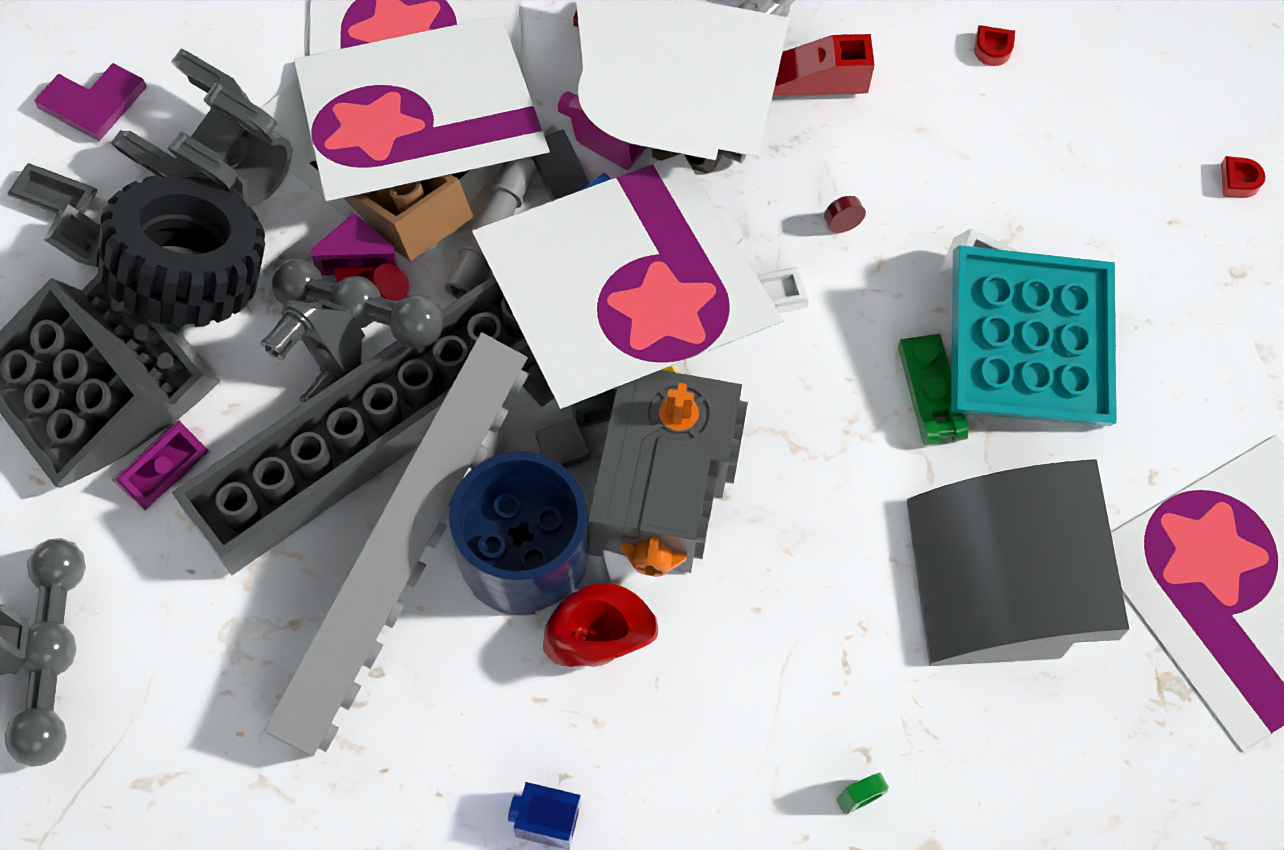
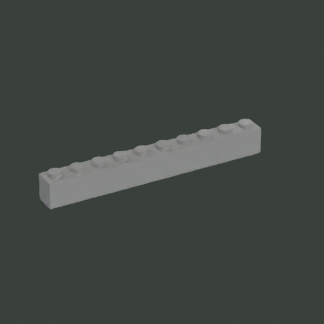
(394, 548)

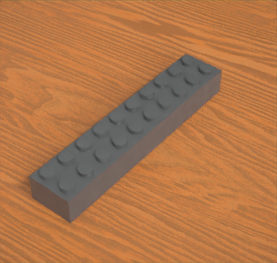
(339, 435)

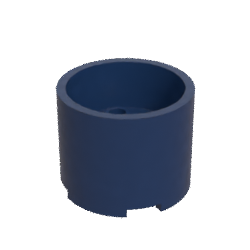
(514, 500)

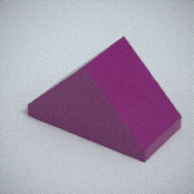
(352, 246)

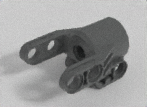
(229, 145)

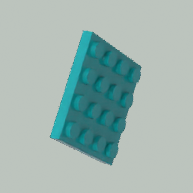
(1033, 336)

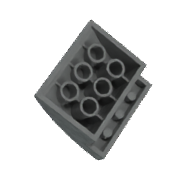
(92, 379)
(1016, 565)

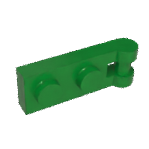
(930, 388)

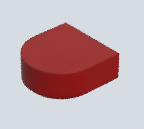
(994, 45)
(1241, 177)

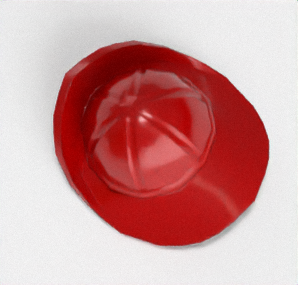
(598, 626)

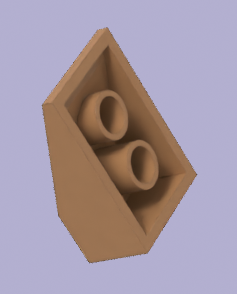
(415, 213)

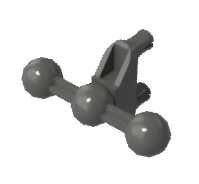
(331, 319)
(42, 651)

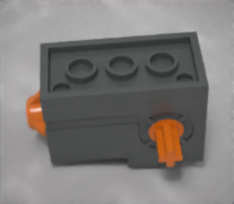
(661, 465)

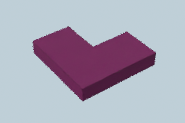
(92, 109)

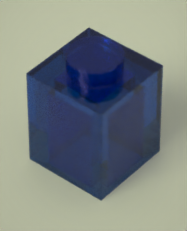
(545, 815)

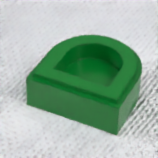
(862, 793)

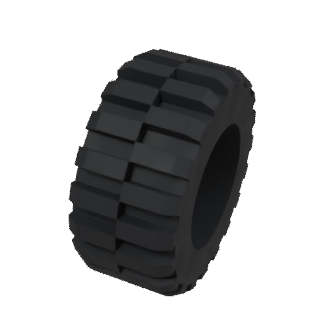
(171, 283)

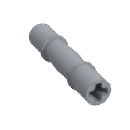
(504, 198)

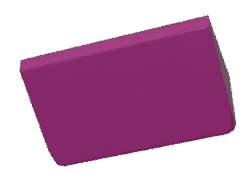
(160, 465)

